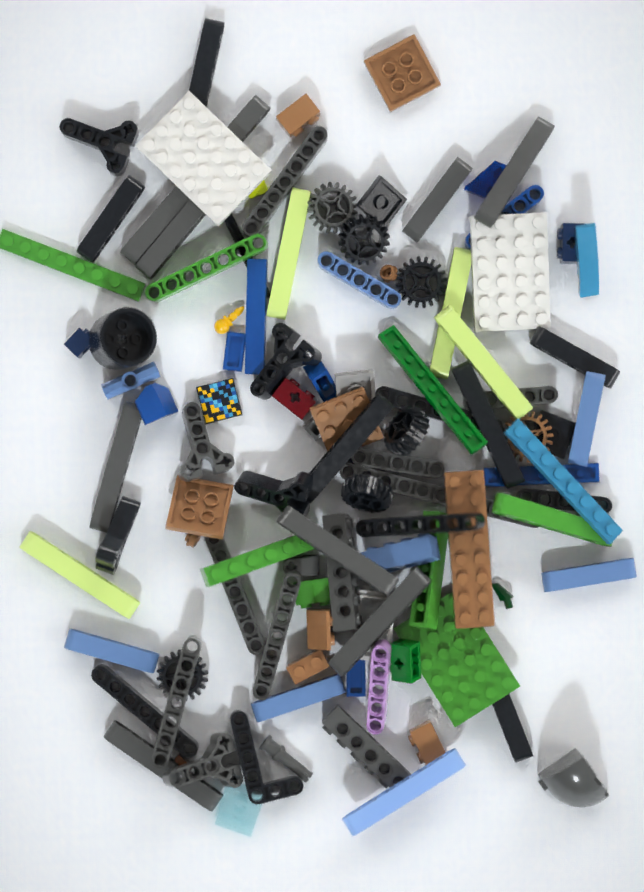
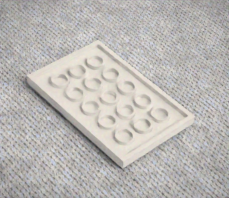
(203, 158)
(510, 273)

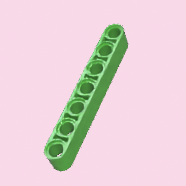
(196, 268)
(545, 518)

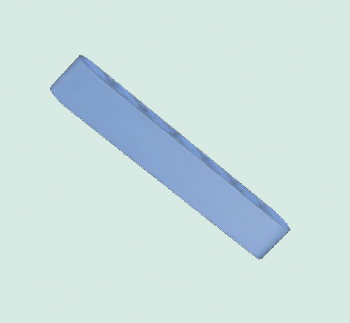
(403, 792)

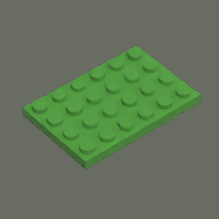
(460, 665)

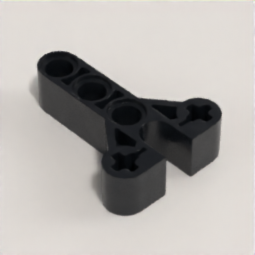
(116, 136)
(283, 347)
(280, 493)
(115, 539)

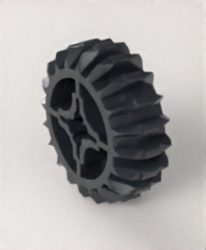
(358, 253)
(427, 289)
(406, 430)
(367, 493)
(165, 677)

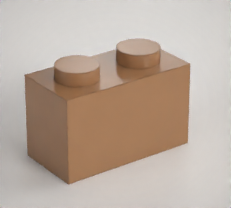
(298, 116)
(307, 666)
(427, 742)

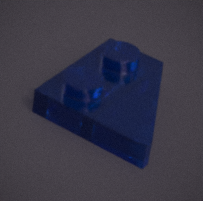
(485, 180)

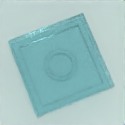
(238, 812)

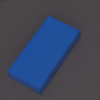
(234, 351)
(356, 680)

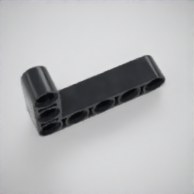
(253, 765)

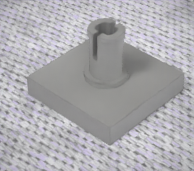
(353, 380)

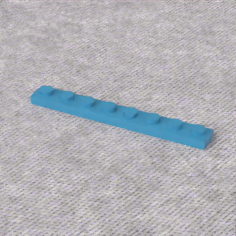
(563, 481)

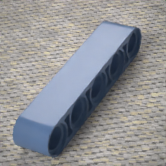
(352, 273)
(586, 419)
(588, 574)
(111, 650)
(298, 697)

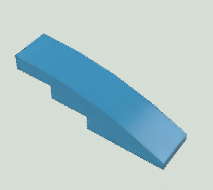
(587, 260)

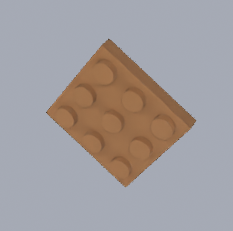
(402, 73)
(337, 415)
(200, 507)

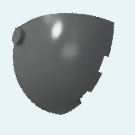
(573, 781)

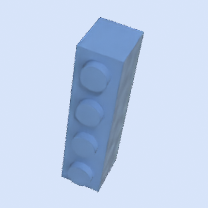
(406, 553)

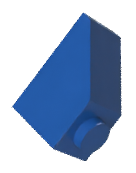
(321, 381)

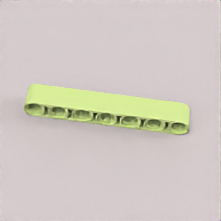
(288, 253)
(454, 297)
(483, 362)
(79, 574)

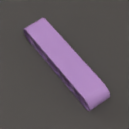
(378, 695)

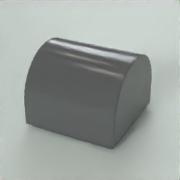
(311, 428)

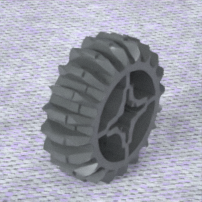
(324, 204)

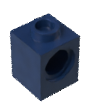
(79, 342)

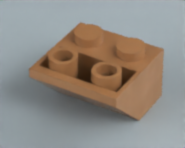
(318, 629)

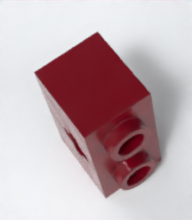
(283, 396)

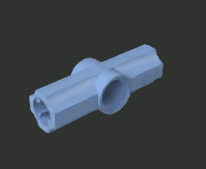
(118, 385)

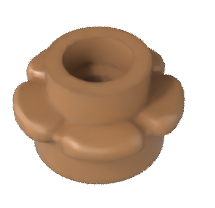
(386, 270)
(192, 540)

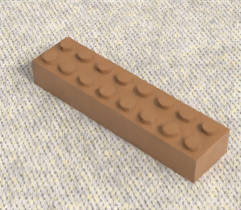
(469, 552)

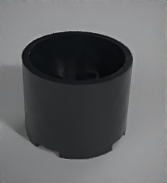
(137, 337)

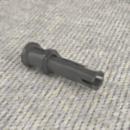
(278, 753)

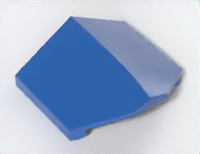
(155, 403)

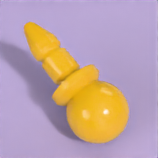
(222, 325)

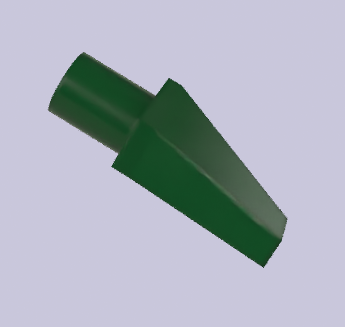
(503, 595)

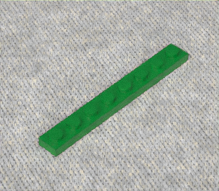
(432, 390)

